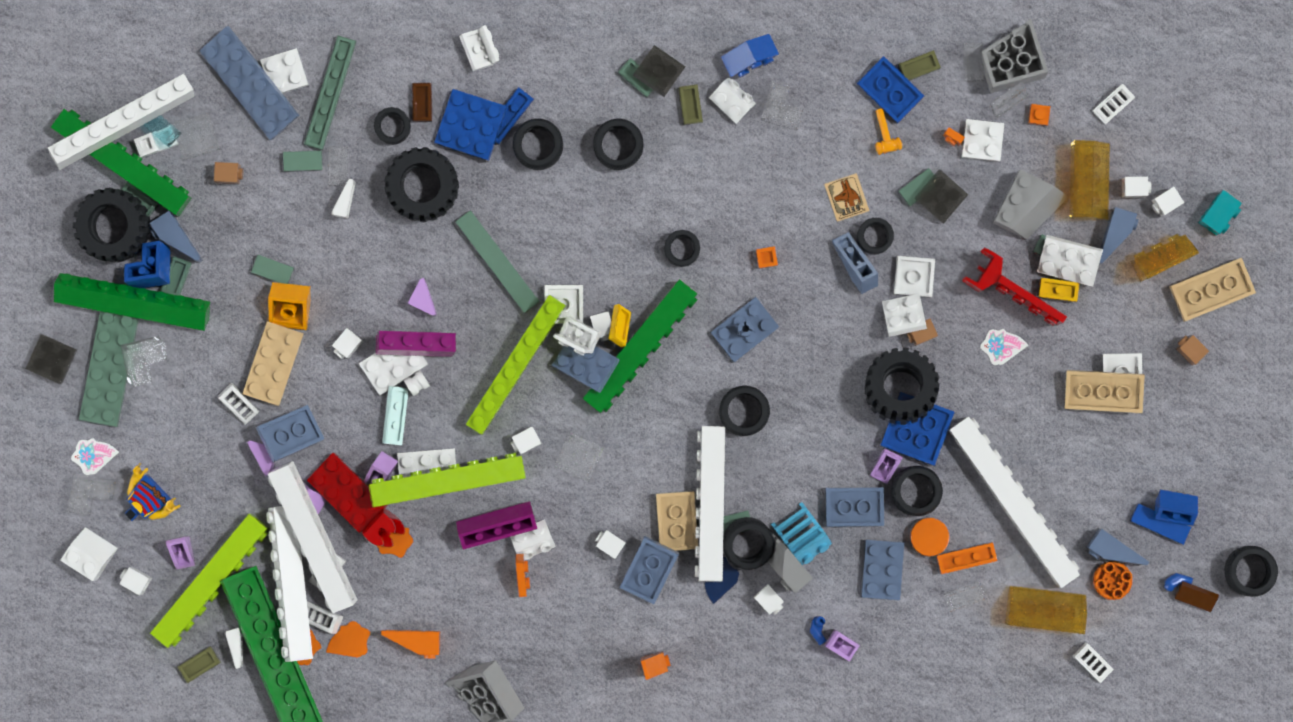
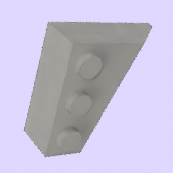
(1014, 59)
(1028, 204)
(788, 568)
(487, 692)

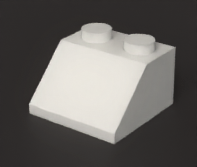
(89, 554)

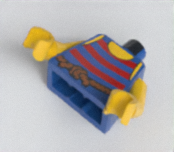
(147, 497)

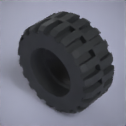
(395, 184)
(87, 218)
(901, 362)

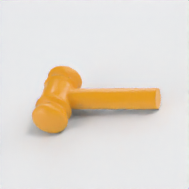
(887, 144)

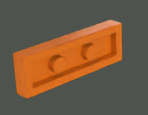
(966, 558)

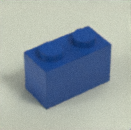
(1176, 507)

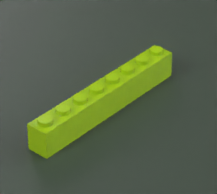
(516, 364)
(446, 481)
(207, 583)

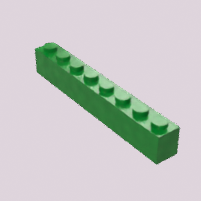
(129, 166)
(131, 301)
(642, 343)

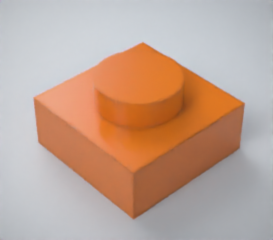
(1039, 114)
(953, 137)
(766, 257)

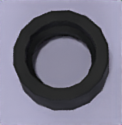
(392, 111)
(875, 221)
(685, 262)

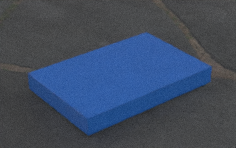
(890, 89)

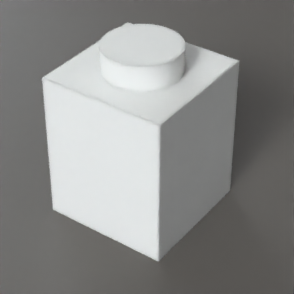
(1135, 187)
(1167, 202)
(602, 323)
(346, 344)
(525, 441)
(609, 543)
(135, 580)
(769, 600)

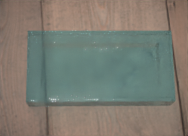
(163, 130)

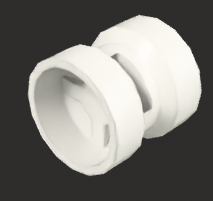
(416, 383)

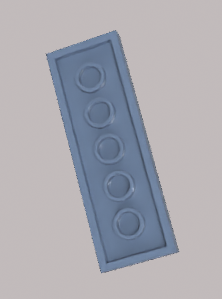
(249, 83)

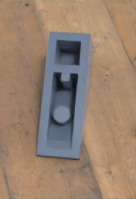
(1118, 229)
(170, 231)
(856, 263)
(1108, 547)

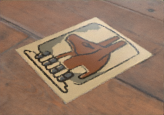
(846, 197)

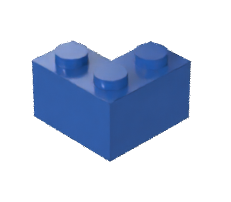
(750, 55)
(152, 270)

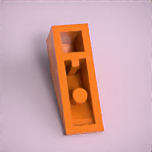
(418, 641)
(655, 664)

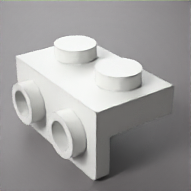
(479, 48)
(732, 100)
(578, 336)
(534, 541)

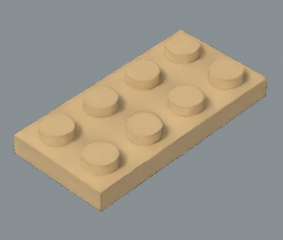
(1212, 289)
(272, 363)
(1104, 391)

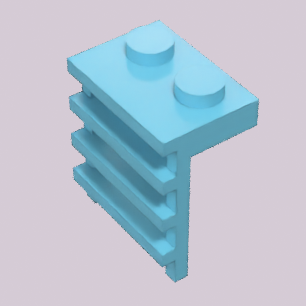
(809, 543)

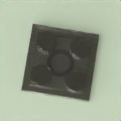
(659, 71)
(941, 196)
(51, 359)

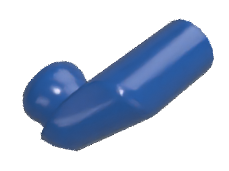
(1175, 580)
(816, 629)

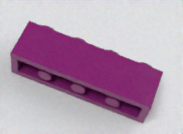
(415, 343)
(496, 525)

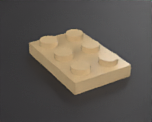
(677, 520)

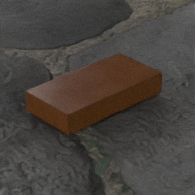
(422, 102)
(1196, 596)

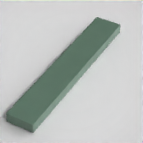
(330, 92)
(497, 261)

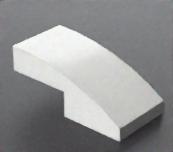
(150, 144)

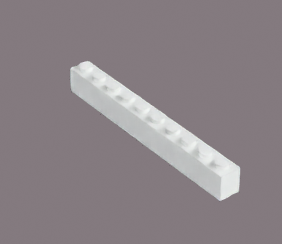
(1014, 502)

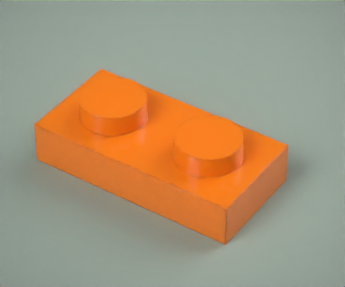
(521, 568)

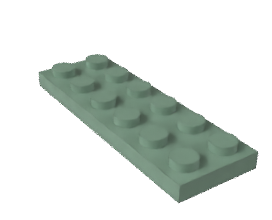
(107, 370)

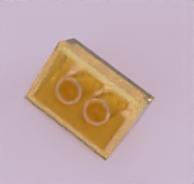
(1163, 256)

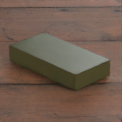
(919, 65)
(690, 104)
(199, 664)

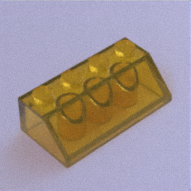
(1089, 180)
(1046, 610)

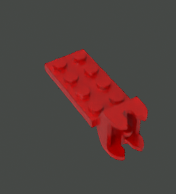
(992, 276)
(353, 501)

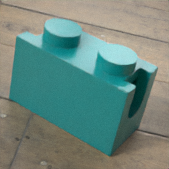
(1220, 213)

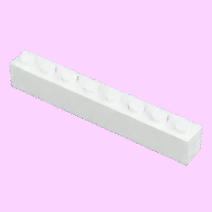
(121, 122)
(711, 504)
(312, 537)
(290, 588)

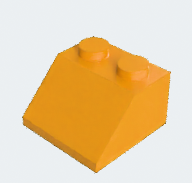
(289, 305)

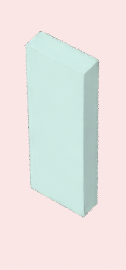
(395, 415)

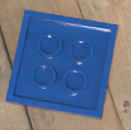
(470, 124)
(919, 439)

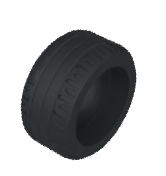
(537, 124)
(618, 124)
(748, 390)
(916, 511)
(761, 557)
(1270, 576)

